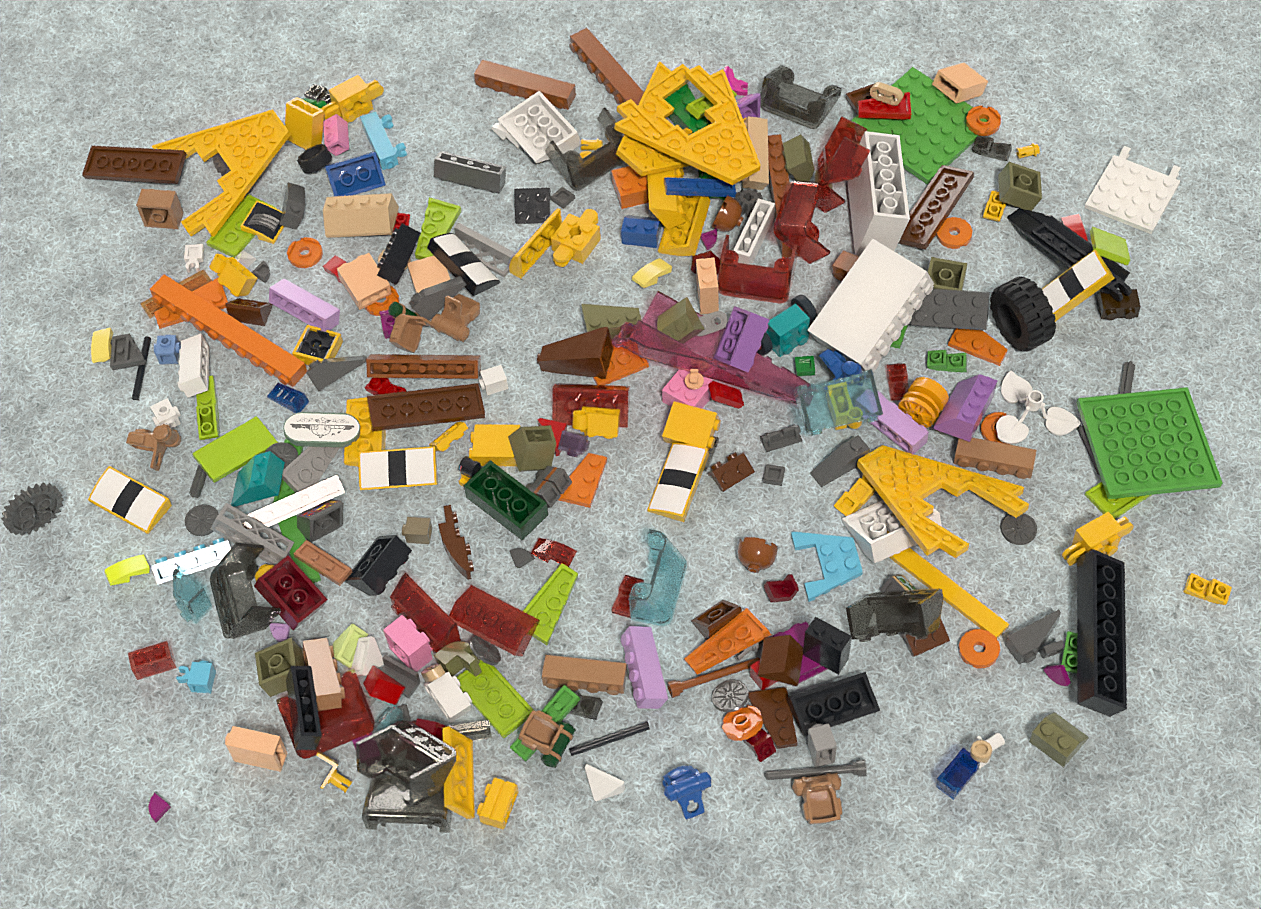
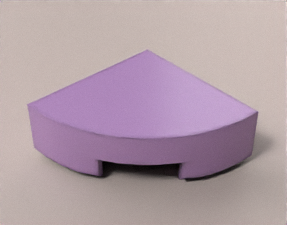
(280, 631)

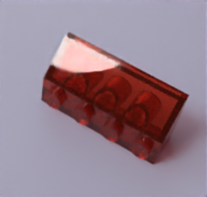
(573, 397)
(428, 617)
(494, 620)

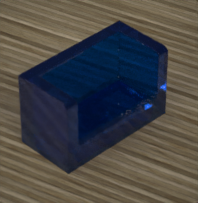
(957, 774)

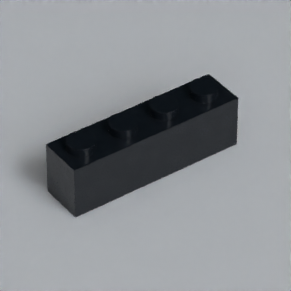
(397, 253)
(303, 708)

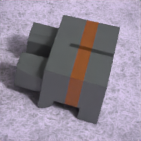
(550, 484)

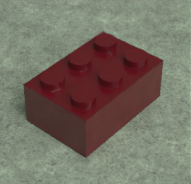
(292, 591)

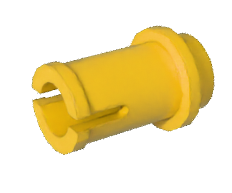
(592, 144)
(1026, 151)

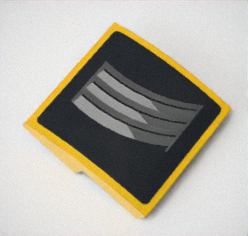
(264, 222)

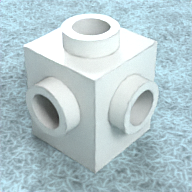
(165, 414)

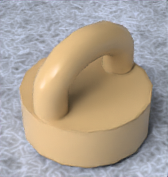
(981, 751)

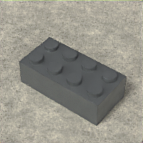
(953, 309)

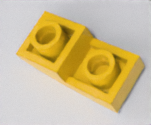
(994, 208)
(1211, 591)

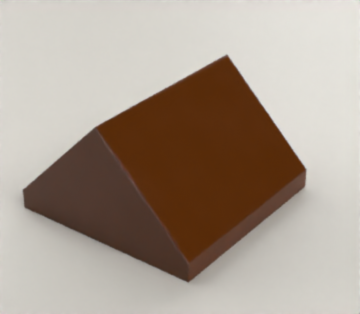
(249, 311)
(716, 618)
(781, 659)

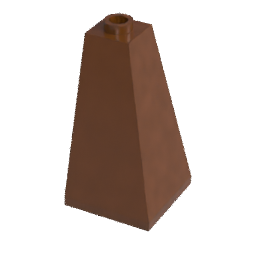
(579, 355)

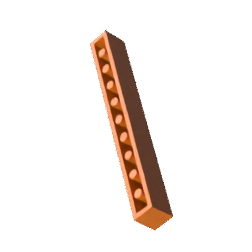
(228, 331)

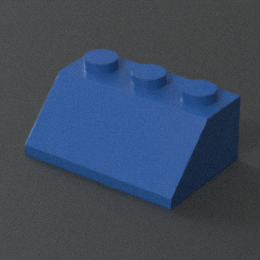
(355, 175)

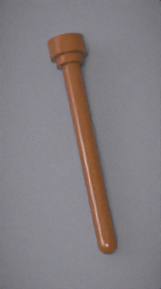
(676, 688)

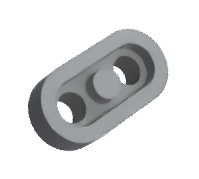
(709, 323)

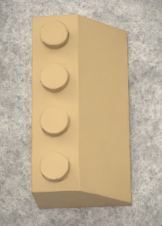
(360, 215)

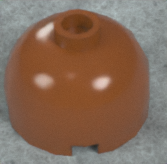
(728, 215)
(756, 554)

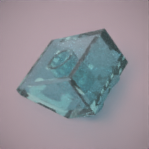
(189, 598)

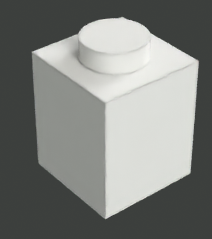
(493, 380)

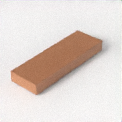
(323, 563)

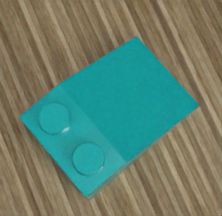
(258, 479)

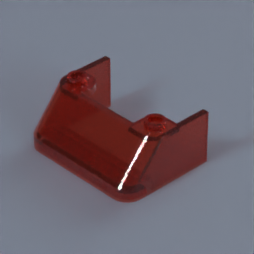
(842, 154)
(795, 215)
(755, 281)

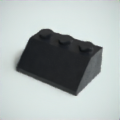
(379, 565)

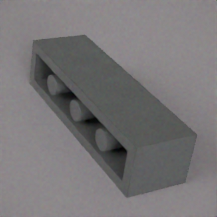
(469, 172)

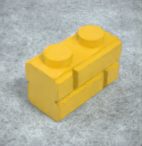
(498, 803)

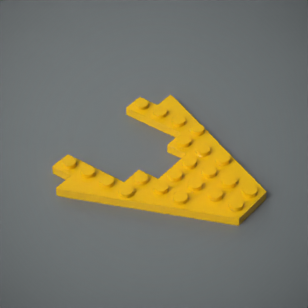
(717, 149)
(247, 150)
(639, 156)
(907, 479)

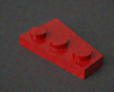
(876, 109)

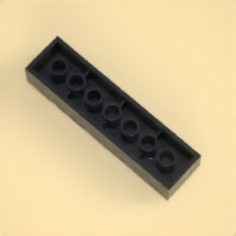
(1101, 633)

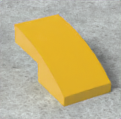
(854, 498)

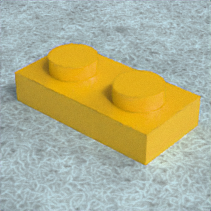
(455, 432)

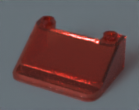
(337, 724)

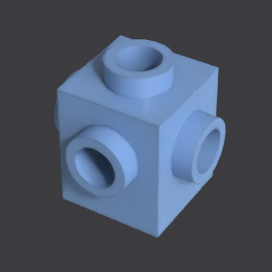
(167, 349)

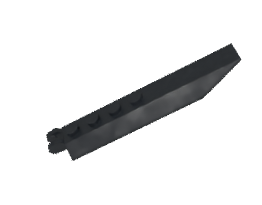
(1066, 246)

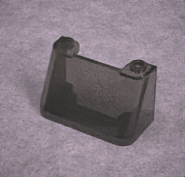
(796, 102)
(386, 805)

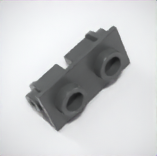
(781, 438)

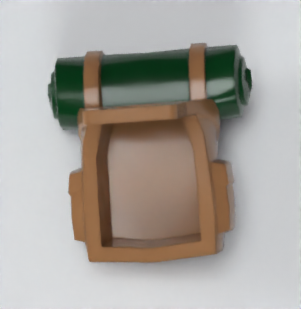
(407, 327)
(546, 736)

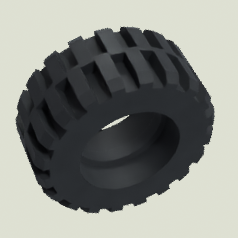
(1023, 314)

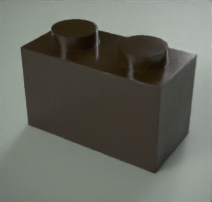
(1111, 309)

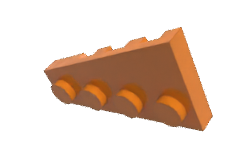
(211, 292)
(731, 639)

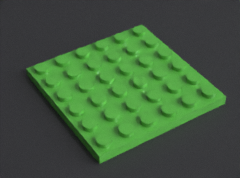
(934, 132)
(1148, 443)

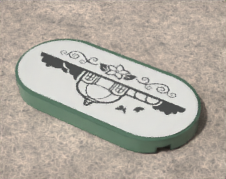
(321, 429)

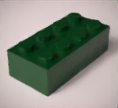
(506, 500)

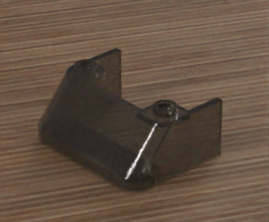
(583, 172)
(235, 594)

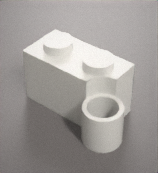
(449, 696)

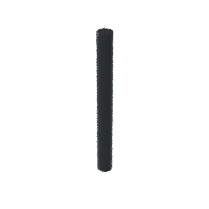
(141, 369)
(609, 738)

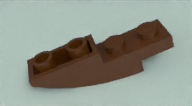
(455, 544)

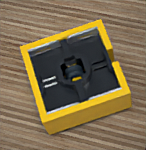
(317, 345)

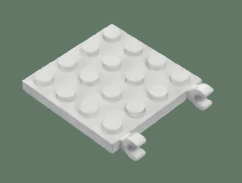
(1133, 193)

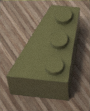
(609, 316)

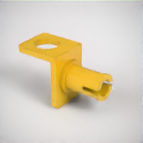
(334, 777)

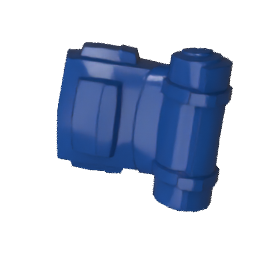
(838, 365)
(686, 785)

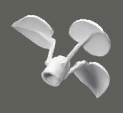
(1018, 389)

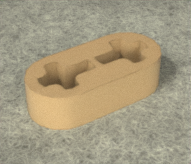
(886, 93)
(432, 672)

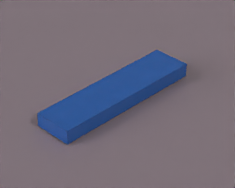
(698, 187)

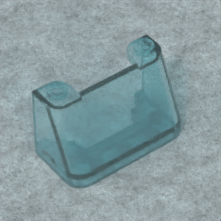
(838, 402)
(658, 600)

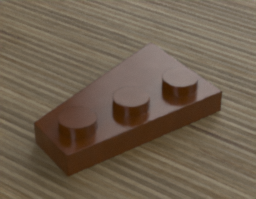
(776, 715)

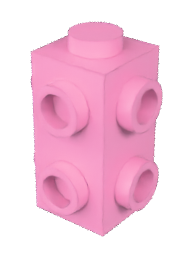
(336, 135)

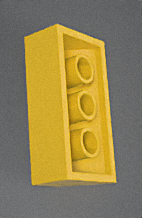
(667, 208)

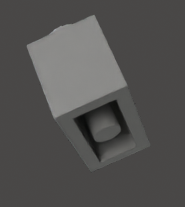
(821, 745)

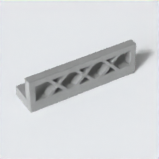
(488, 248)
(235, 532)

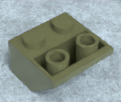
(798, 158)
(533, 447)

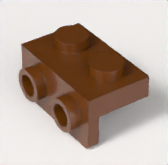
(732, 471)
(933, 640)

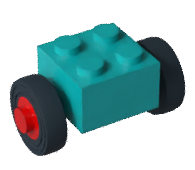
(789, 328)

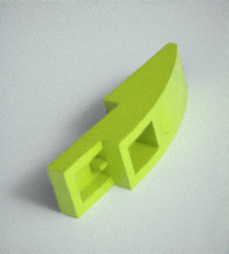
(208, 412)

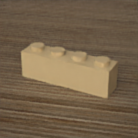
(758, 133)

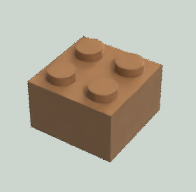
(160, 208)

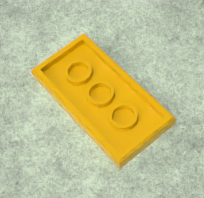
(460, 781)

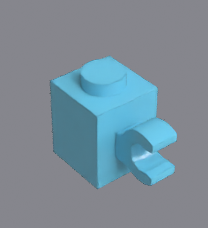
(199, 678)

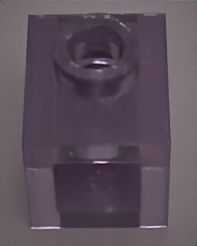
(573, 443)

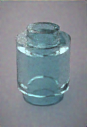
(388, 717)

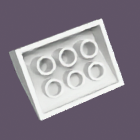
(538, 123)
(870, 531)

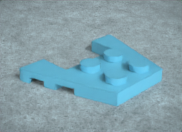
(836, 558)

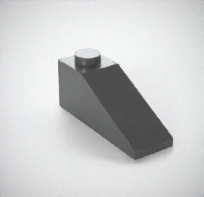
(293, 206)
(432, 299)
(332, 369)
(840, 461)
(1028, 641)

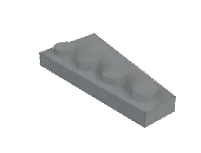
(308, 467)

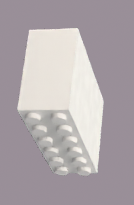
(879, 194)
(871, 306)

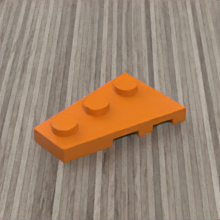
(978, 344)
(585, 481)

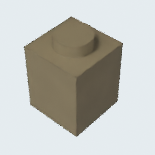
(417, 530)

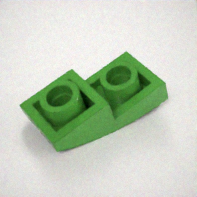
(942, 361)
(1069, 657)

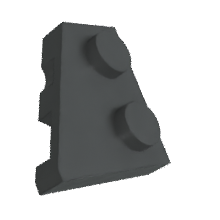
(125, 353)

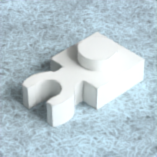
(193, 256)

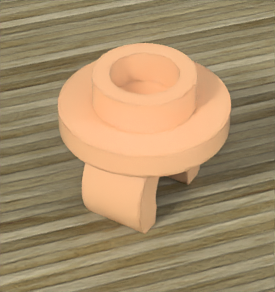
(694, 379)

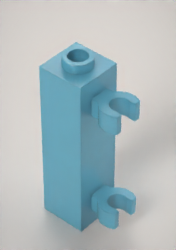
(379, 140)

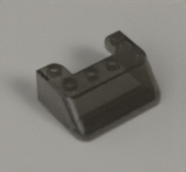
(894, 612)
(410, 756)

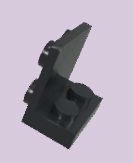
(532, 205)

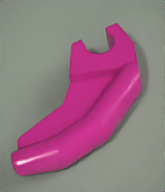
(735, 84)

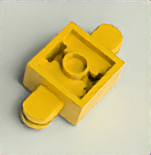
(352, 98)
(575, 238)
(1099, 534)

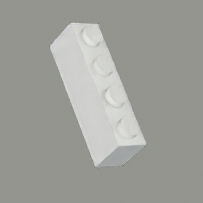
(755, 231)
(193, 365)

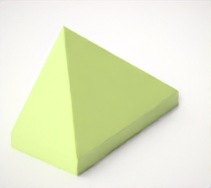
(345, 645)

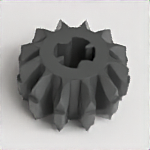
(747, 200)

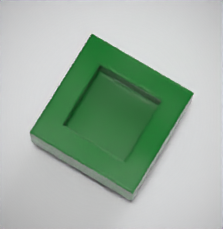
(805, 366)

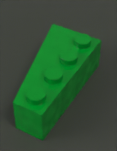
(682, 117)

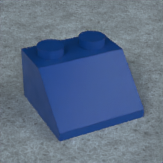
(641, 231)

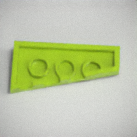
(438, 220)
(550, 602)

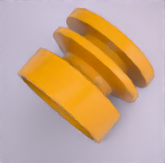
(924, 401)

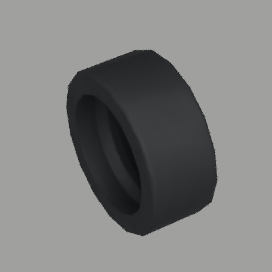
(314, 158)

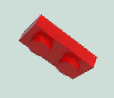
(726, 394)

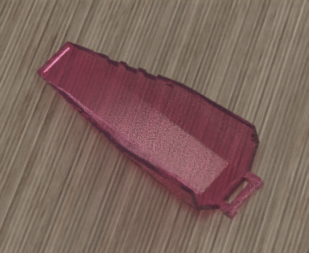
(699, 354)

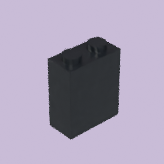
(827, 645)

